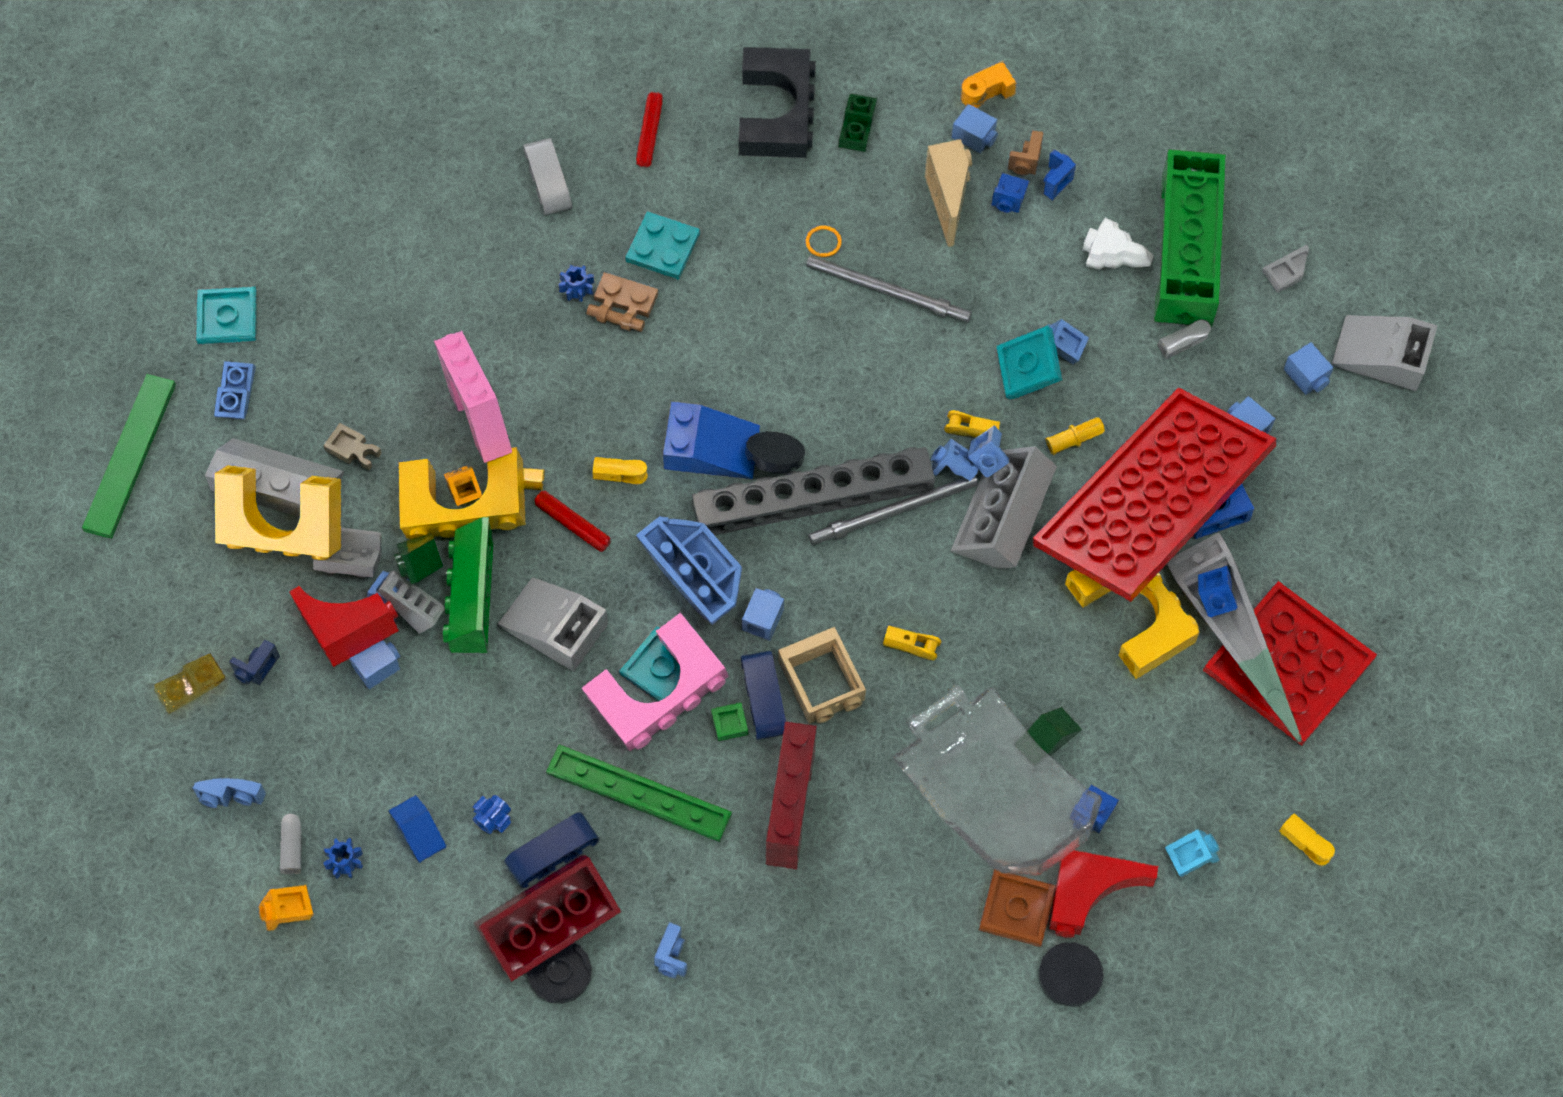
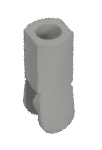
(1184, 338)
(290, 845)

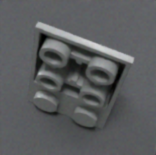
(1385, 348)
(555, 622)

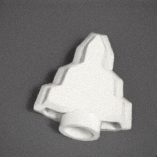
(1114, 247)

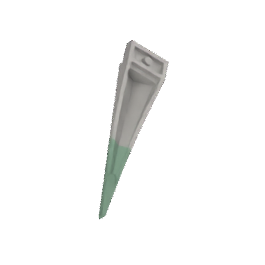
(1235, 629)

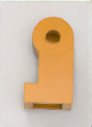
(987, 85)
(463, 485)

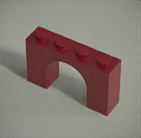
(790, 795)

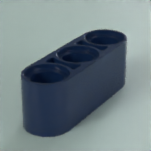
(764, 694)
(550, 849)

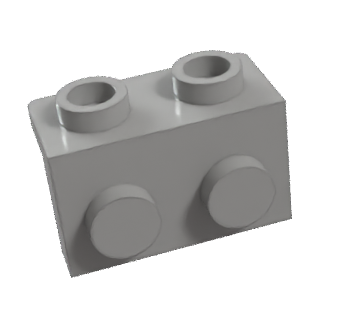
(358, 554)

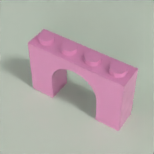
(474, 395)
(638, 721)

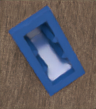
(418, 828)

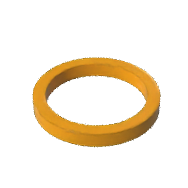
(823, 254)

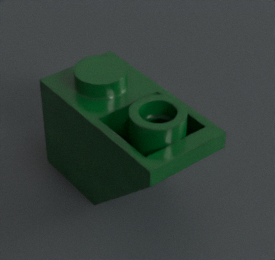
(418, 558)

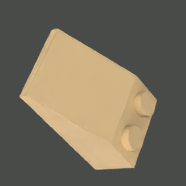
(947, 178)

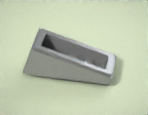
(418, 609)

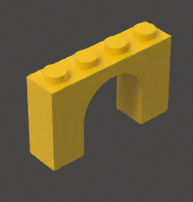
(500, 502)
(242, 525)
(1167, 636)

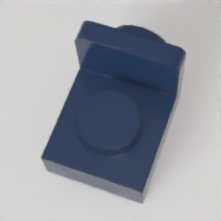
(260, 663)

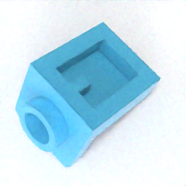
(1193, 851)

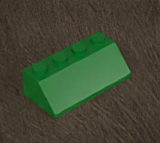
(470, 588)

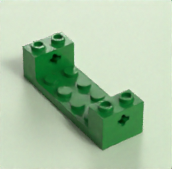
(1191, 237)

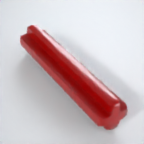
(649, 129)
(572, 521)

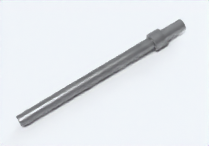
(940, 307)
(839, 528)

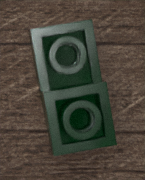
(857, 122)

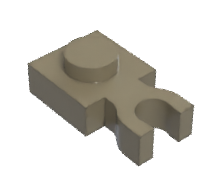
(349, 444)

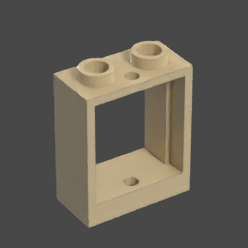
(812, 648)

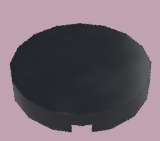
(775, 452)
(1071, 974)
(564, 979)

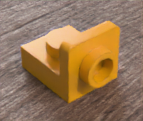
(285, 906)

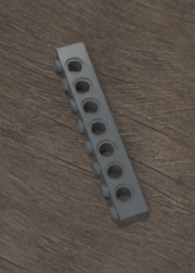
(912, 460)

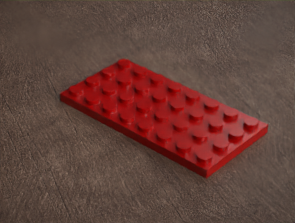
(1154, 493)

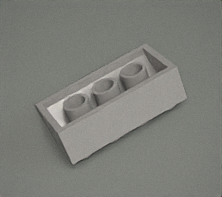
(276, 473)
(1005, 509)

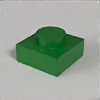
(729, 721)

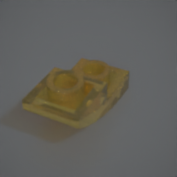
(193, 681)

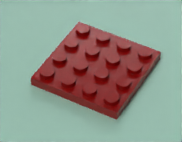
(1311, 657)

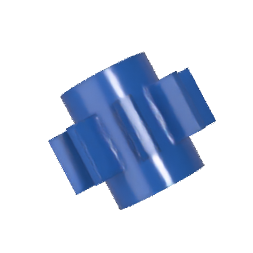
(576, 283)
(491, 814)
(346, 866)

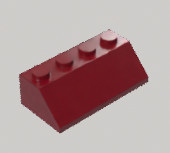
(547, 917)

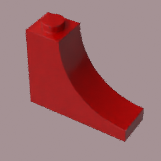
(346, 627)
(1086, 880)

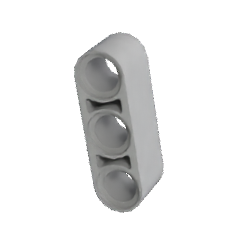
(547, 176)

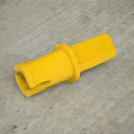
(1075, 435)

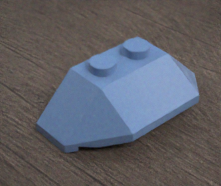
(694, 564)

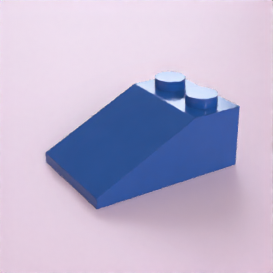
(707, 442)

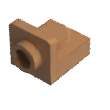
(1027, 161)

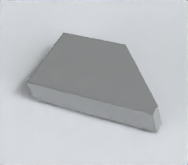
(1287, 269)

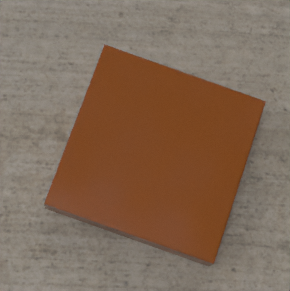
(1017, 908)

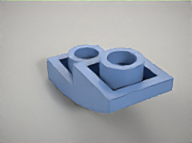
(235, 390)
(221, 790)

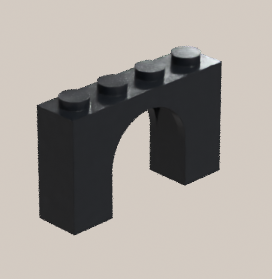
(785, 134)

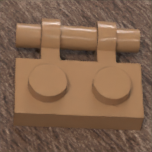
(625, 295)

